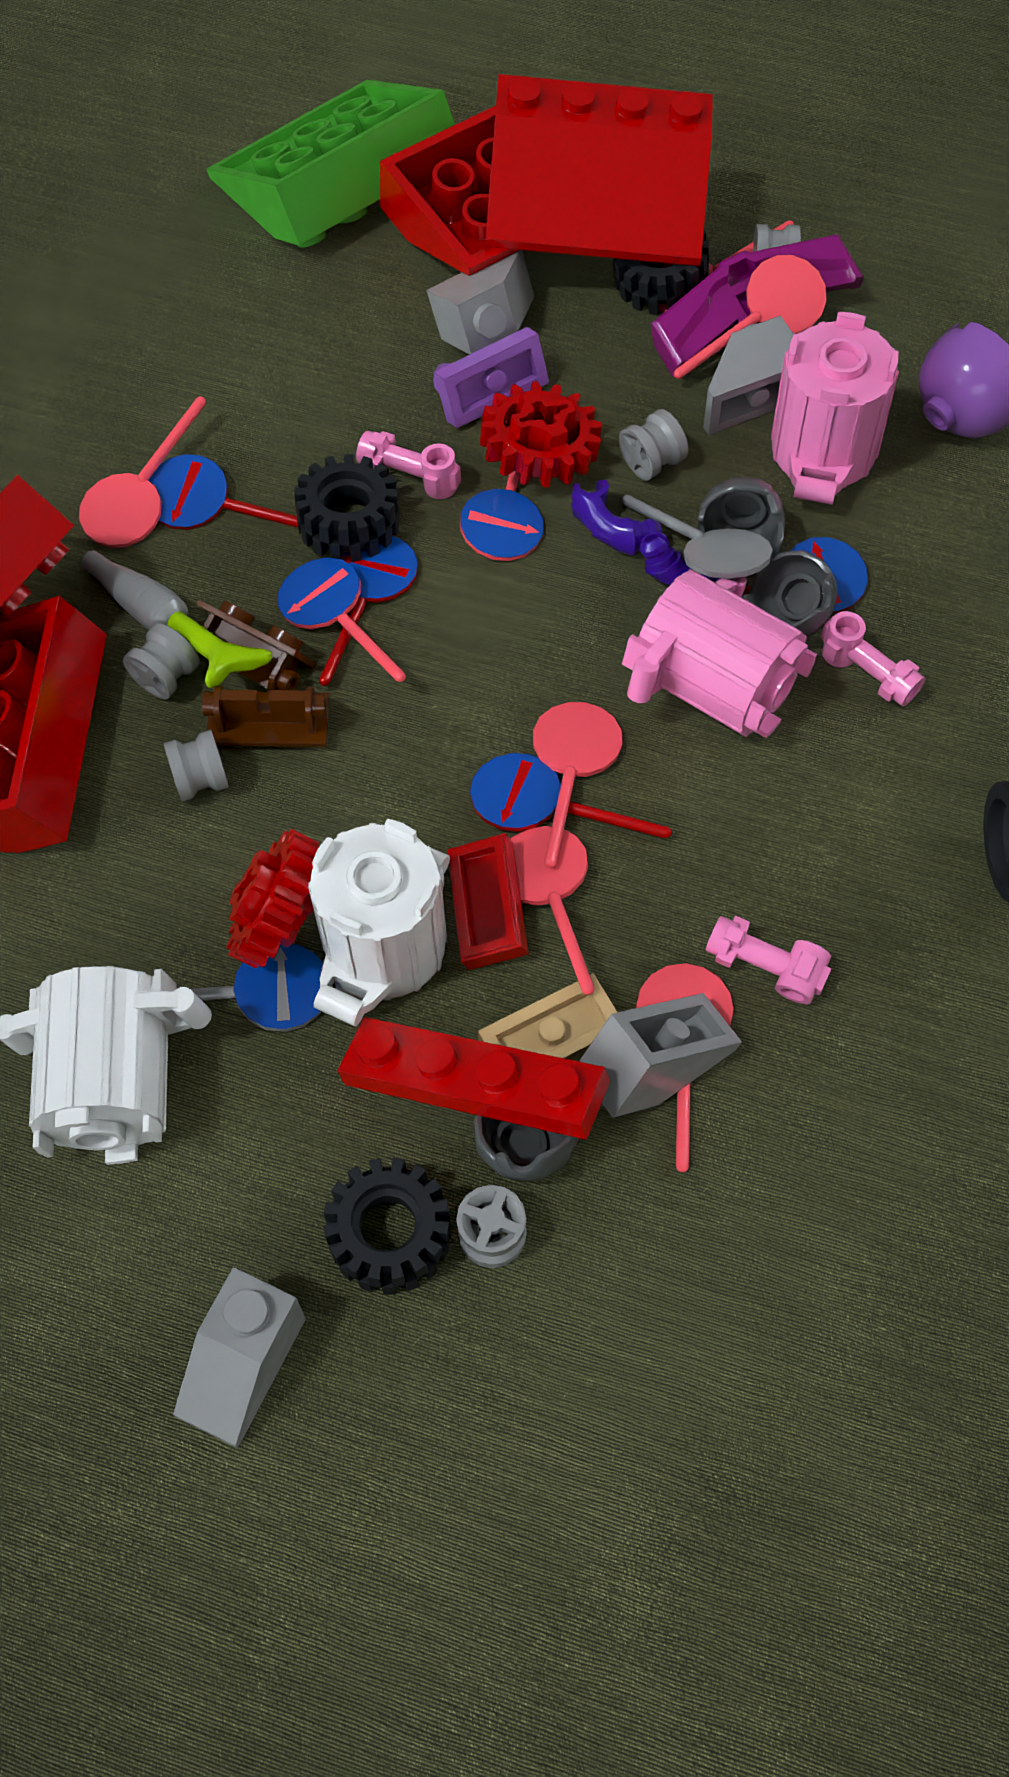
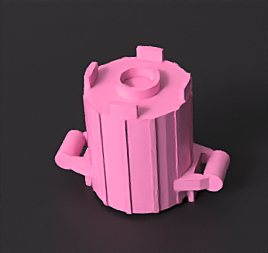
(833, 406)
(717, 654)

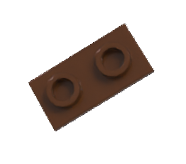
(234, 626)
(267, 718)

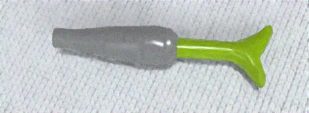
(155, 603)

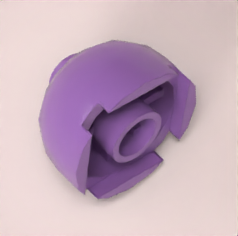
(966, 382)

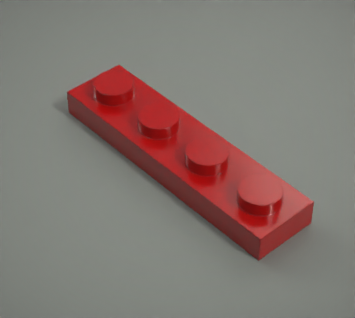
(475, 1077)

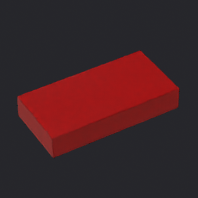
(487, 902)

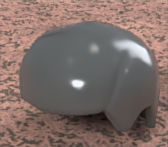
(744, 505)
(796, 590)
(520, 1150)

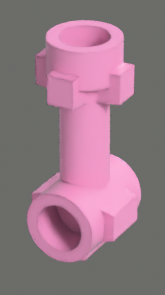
(434, 464)
(845, 646)
(800, 972)

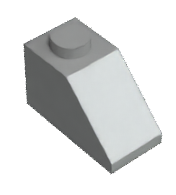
(482, 306)
(747, 375)
(659, 1050)
(237, 1356)

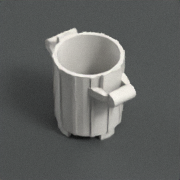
(377, 916)
(101, 1056)

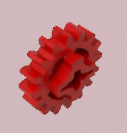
(540, 434)
(272, 899)

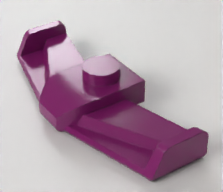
(722, 301)

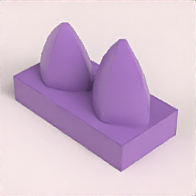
(473, 380)

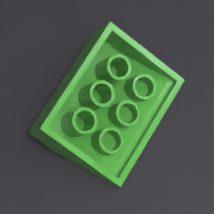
(328, 160)

